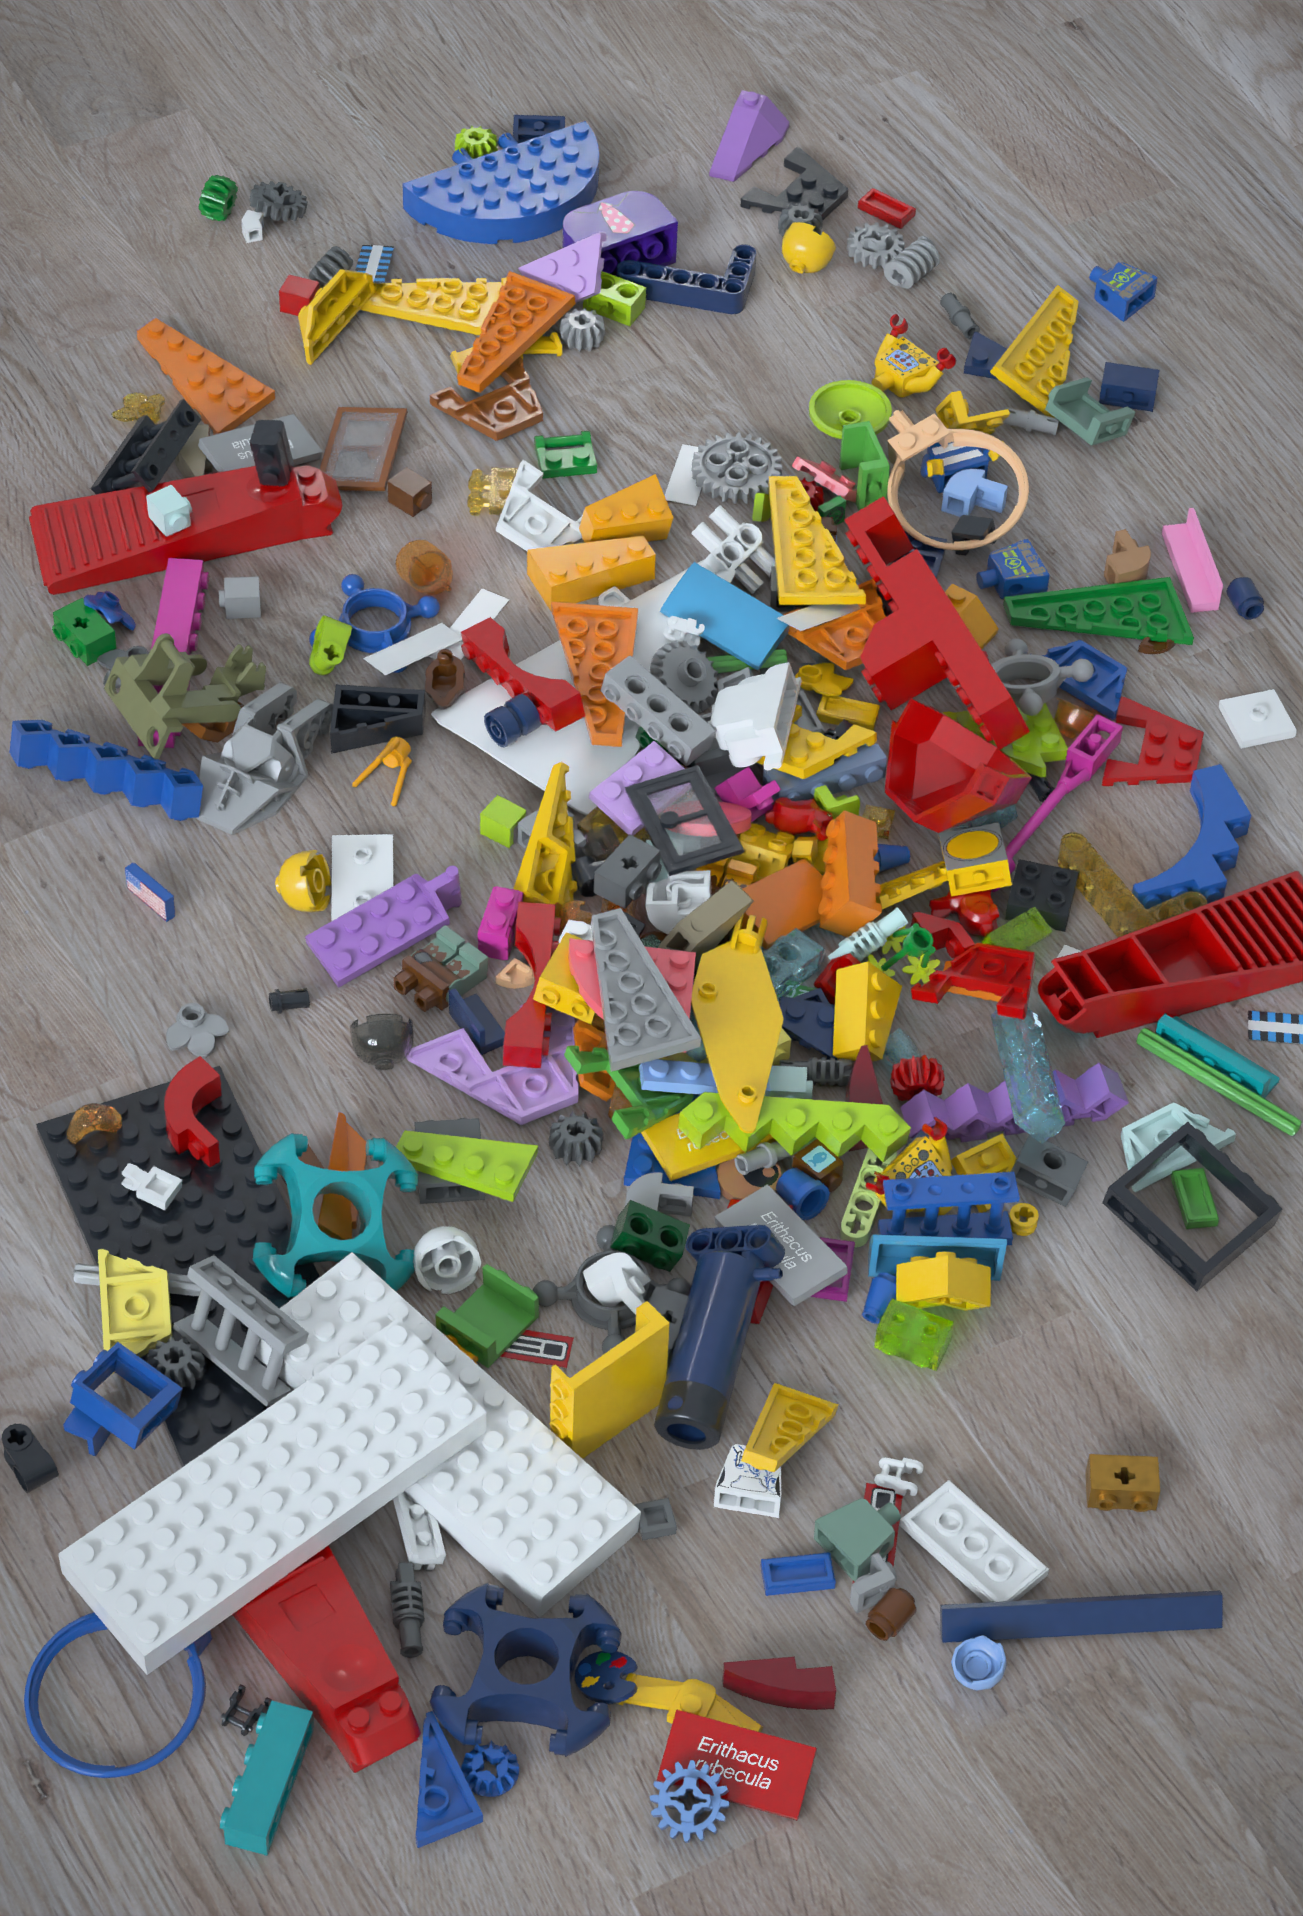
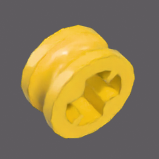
(1024, 1210)

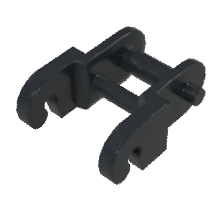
(254, 1715)

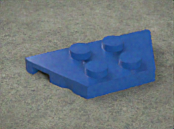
(1106, 684)

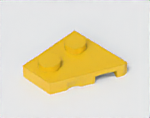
(987, 1157)

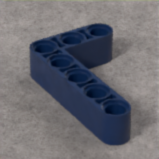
(693, 288)

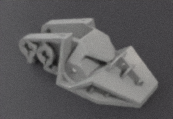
(258, 765)

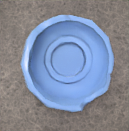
(979, 1663)

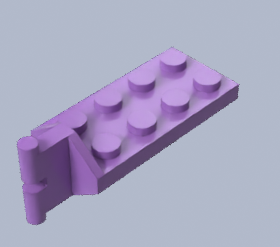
(385, 925)

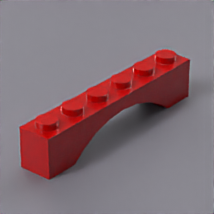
(554, 699)
(525, 1029)

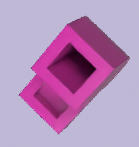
(747, 792)

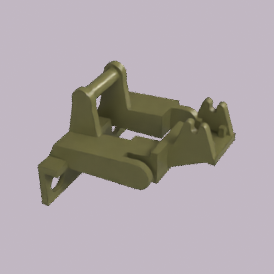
(175, 705)

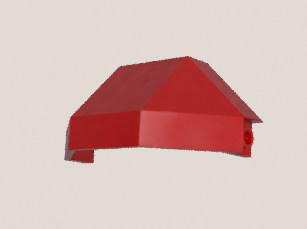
(946, 771)

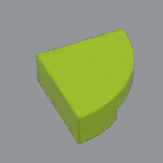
(761, 507)

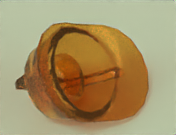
(424, 567)
(1072, 718)

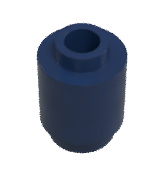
(1245, 598)

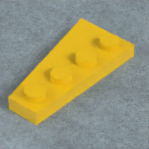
(785, 1426)

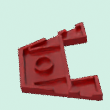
(1167, 752)
(986, 969)

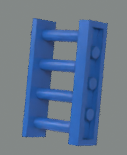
(948, 1192)

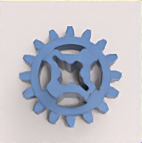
(690, 1785)

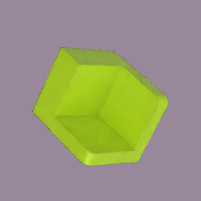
(836, 805)
(500, 819)

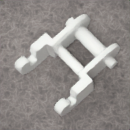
(678, 630)
(898, 1467)

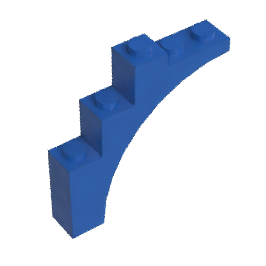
(1201, 870)

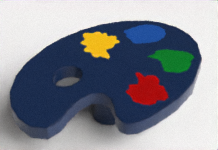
(600, 1677)

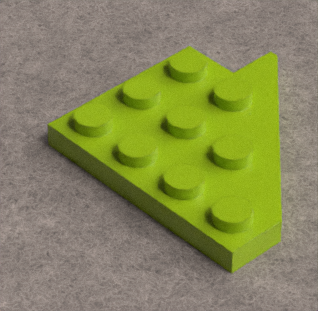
(1030, 751)

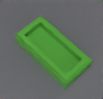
(1194, 1198)

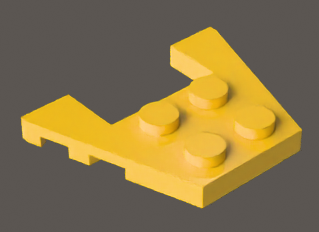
(812, 751)

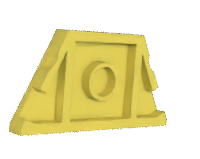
(133, 1304)

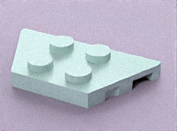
(1150, 1131)

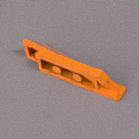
(348, 1153)

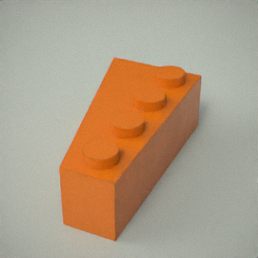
(849, 875)

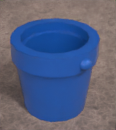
(803, 1193)

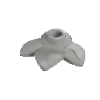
(195, 1030)

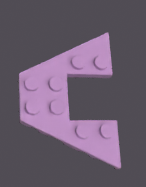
(513, 1091)

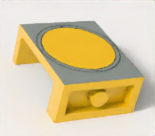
(975, 859)

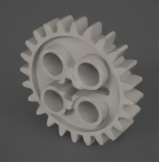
(735, 467)

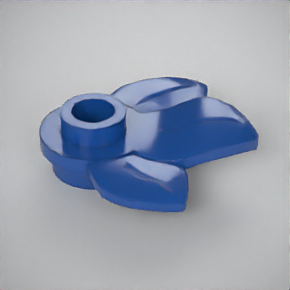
(109, 606)

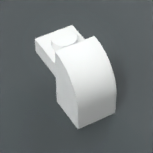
(616, 1280)

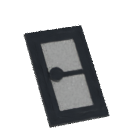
(684, 820)

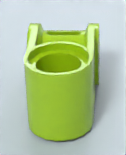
(329, 645)

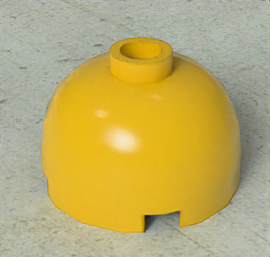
(806, 249)
(304, 881)

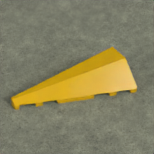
(547, 862)

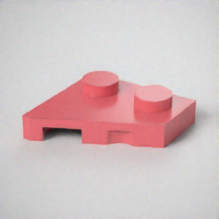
(825, 475)

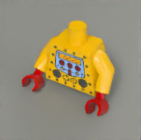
(904, 366)
(918, 1160)

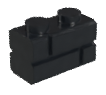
(271, 452)

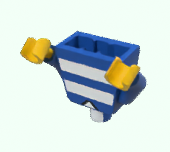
(944, 463)

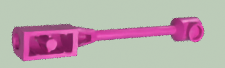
(1081, 763)

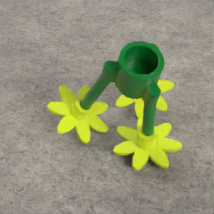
(916, 943)

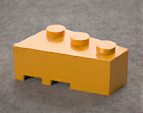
(629, 513)

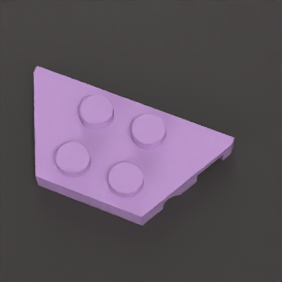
(572, 268)

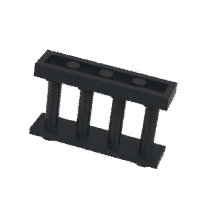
(148, 451)

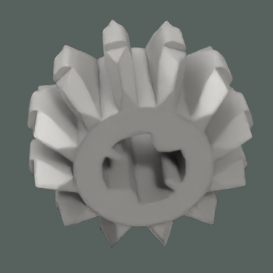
(582, 329)

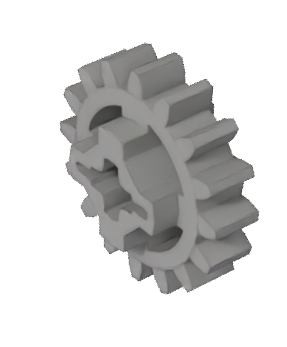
(874, 245)

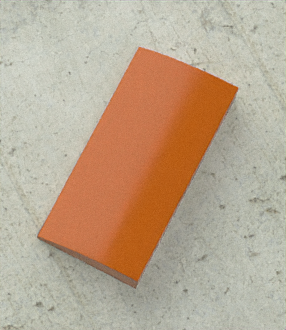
(786, 900)

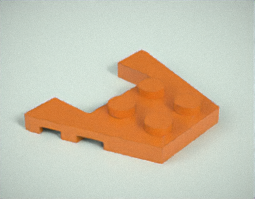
(846, 636)

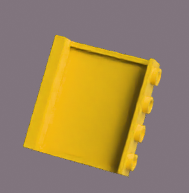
(612, 1388)

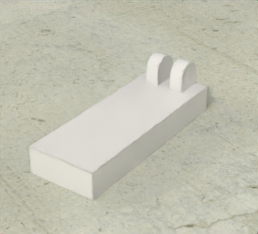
(419, 1534)

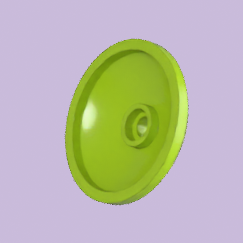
(849, 403)

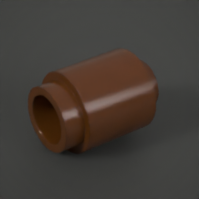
(891, 1613)

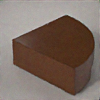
(1155, 647)

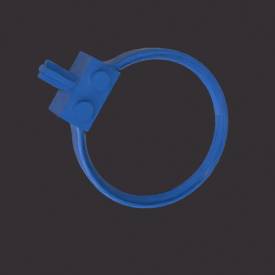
(80, 1627)

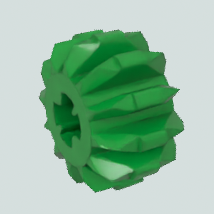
(218, 198)

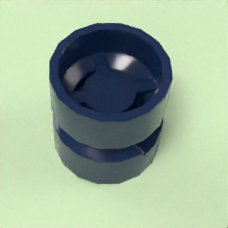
(512, 720)

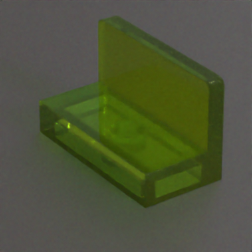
(1020, 932)

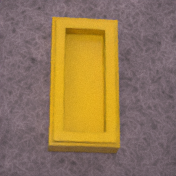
(836, 709)

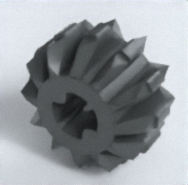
(800, 214)
(329, 265)
(576, 1138)
(178, 1361)

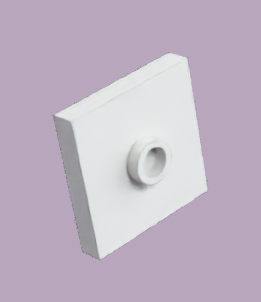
(1257, 718)

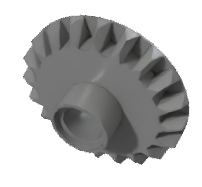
(686, 674)

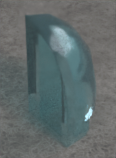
(899, 1046)

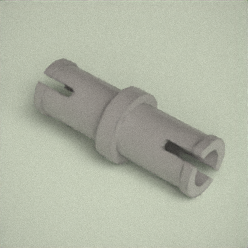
(1031, 421)
(764, 1156)

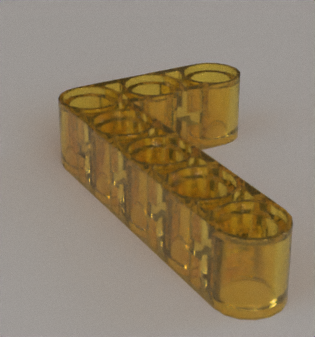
(1110, 895)

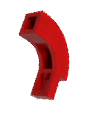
(185, 1096)

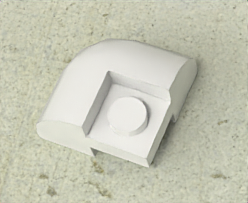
(676, 897)

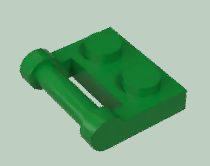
(565, 461)

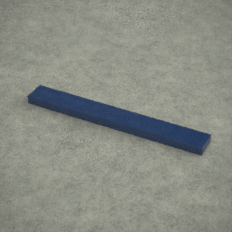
(1082, 1616)

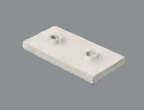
(359, 870)
(973, 1546)

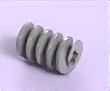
(912, 263)

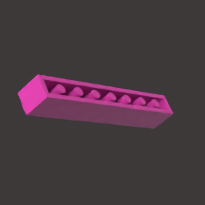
(180, 614)

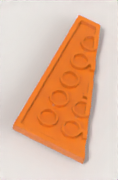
(511, 327)
(206, 381)
(593, 643)

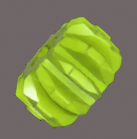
(476, 141)

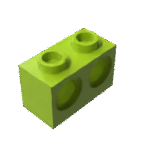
(618, 299)

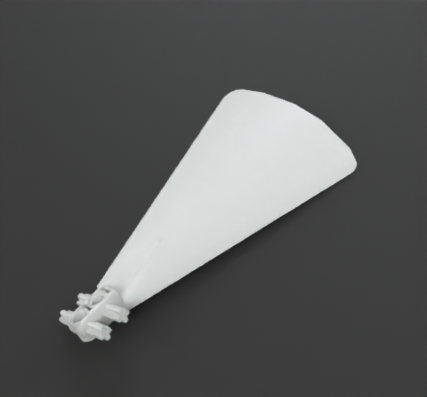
(591, 764)

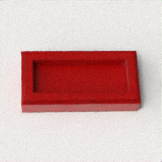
(886, 208)

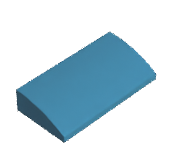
(730, 615)
(890, 1250)

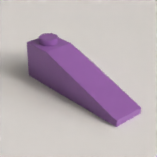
(748, 134)

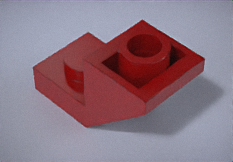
(944, 933)

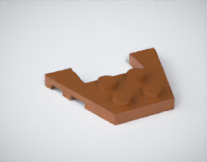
(497, 412)

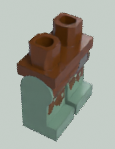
(439, 968)

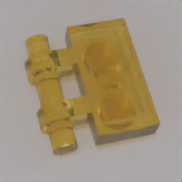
(499, 484)

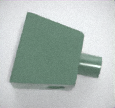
(856, 1534)

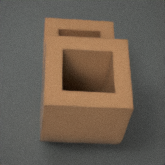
(1128, 560)

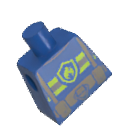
(1123, 289)
(1014, 571)

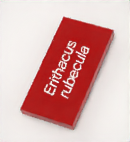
(754, 1766)

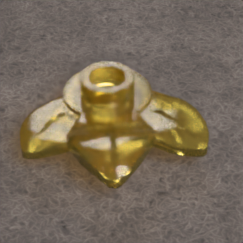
(138, 405)

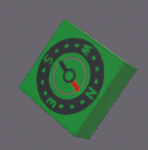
(834, 508)

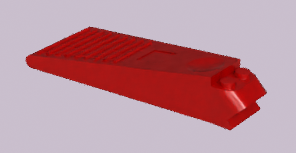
(113, 538)
(1183, 963)
(332, 1660)

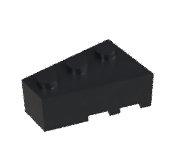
(375, 715)

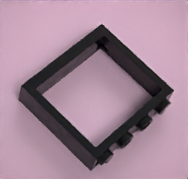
(1161, 1237)

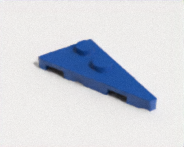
(444, 1795)

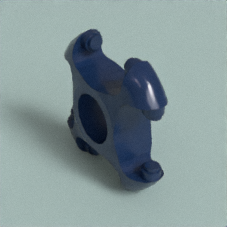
(513, 1636)

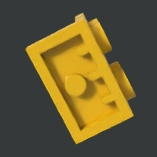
(954, 415)
(765, 850)

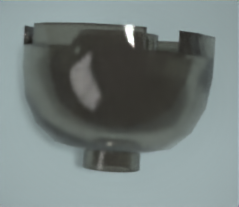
(382, 1040)

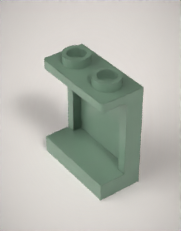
(1085, 415)

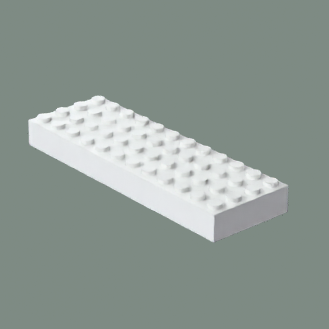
(272, 1494)
(509, 1496)

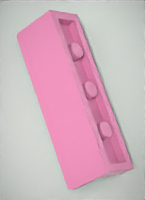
(1193, 564)

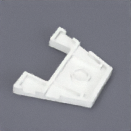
(531, 520)

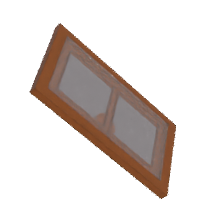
(363, 447)

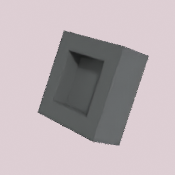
(656, 1519)

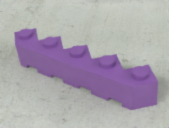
(975, 1113)

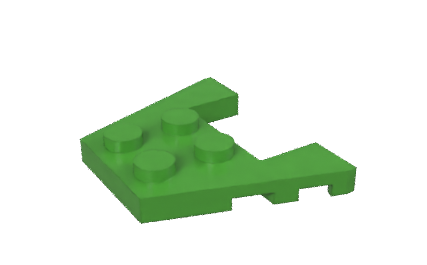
(647, 1106)

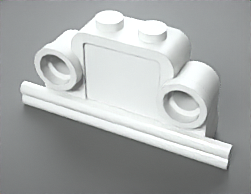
(757, 717)

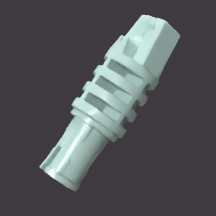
(870, 936)

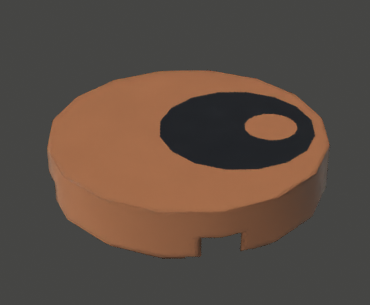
(739, 1186)

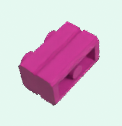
(499, 923)

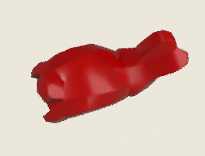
(799, 817)
(975, 911)

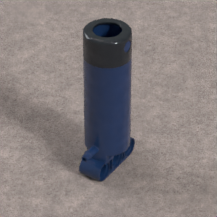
(714, 1330)

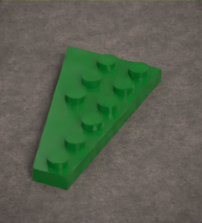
(1114, 610)

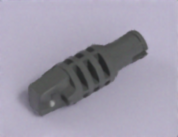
(824, 1070)
(407, 1609)

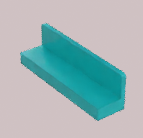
(1217, 1055)

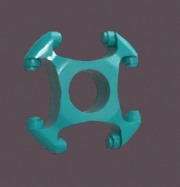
(362, 1188)

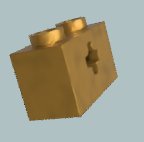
(1122, 1482)

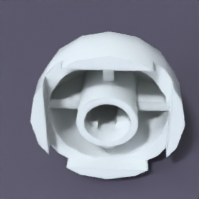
(446, 1260)

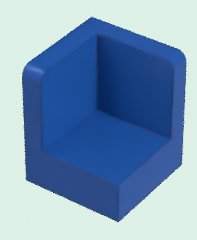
(86, 1428)

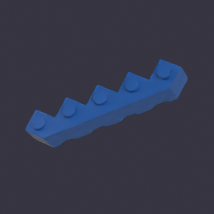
(106, 768)

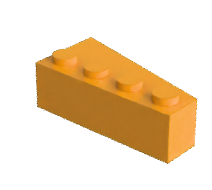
(590, 568)

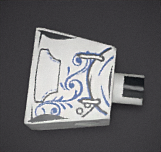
(747, 1488)

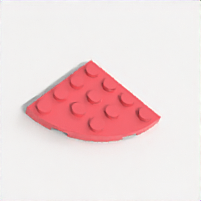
(675, 966)

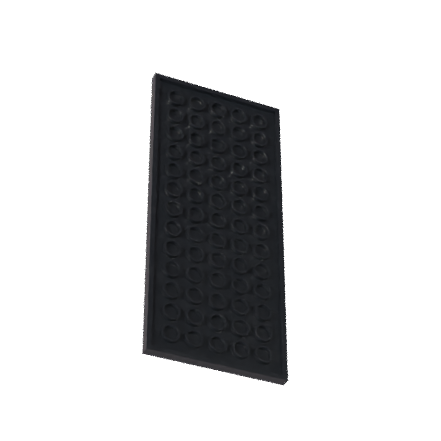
(213, 1214)

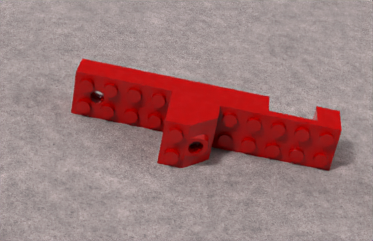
(924, 633)

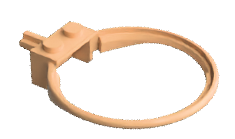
(918, 437)

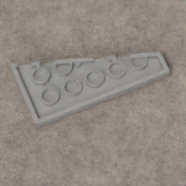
(637, 1004)

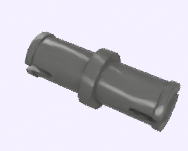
(959, 315)

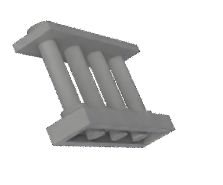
(253, 1310)

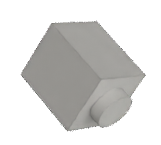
(241, 597)

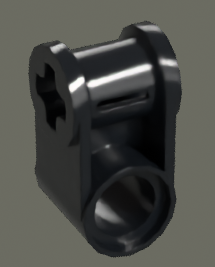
(27, 1457)

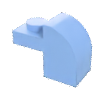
(971, 489)

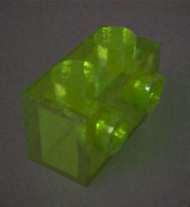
(913, 1334)

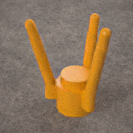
(393, 755)

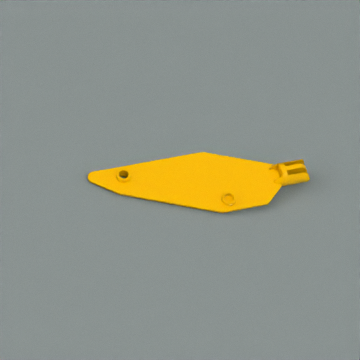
(738, 1020)

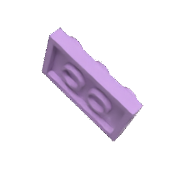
(611, 793)

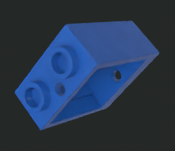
(119, 1359)

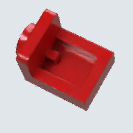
(827, 978)

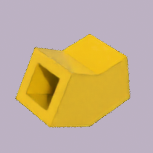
(806, 849)

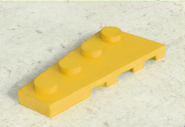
(912, 884)

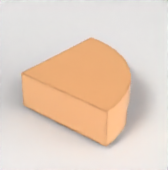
(515, 975)

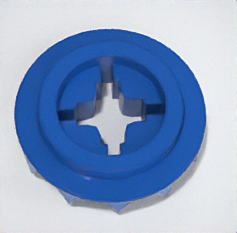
(483, 1782)

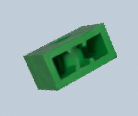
(83, 631)

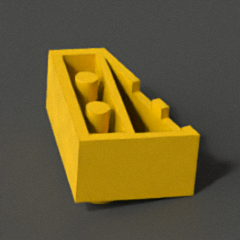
(863, 1010)

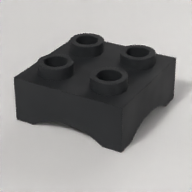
(1042, 887)

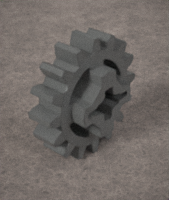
(278, 201)

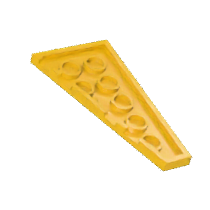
(437, 302)
(1041, 351)
(806, 556)

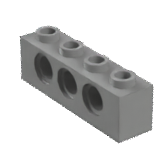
(657, 710)

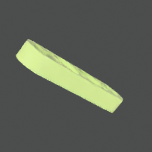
(861, 1193)

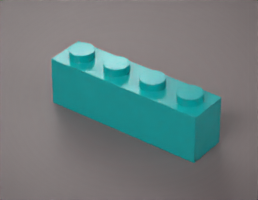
(268, 1777)

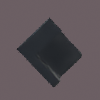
(972, 528)

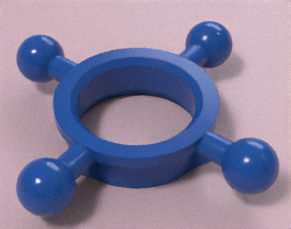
(363, 598)

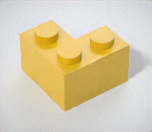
(944, 1281)

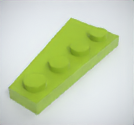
(471, 1162)

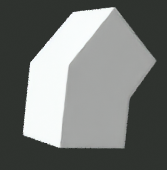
(252, 226)

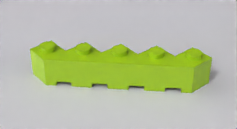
(797, 1122)

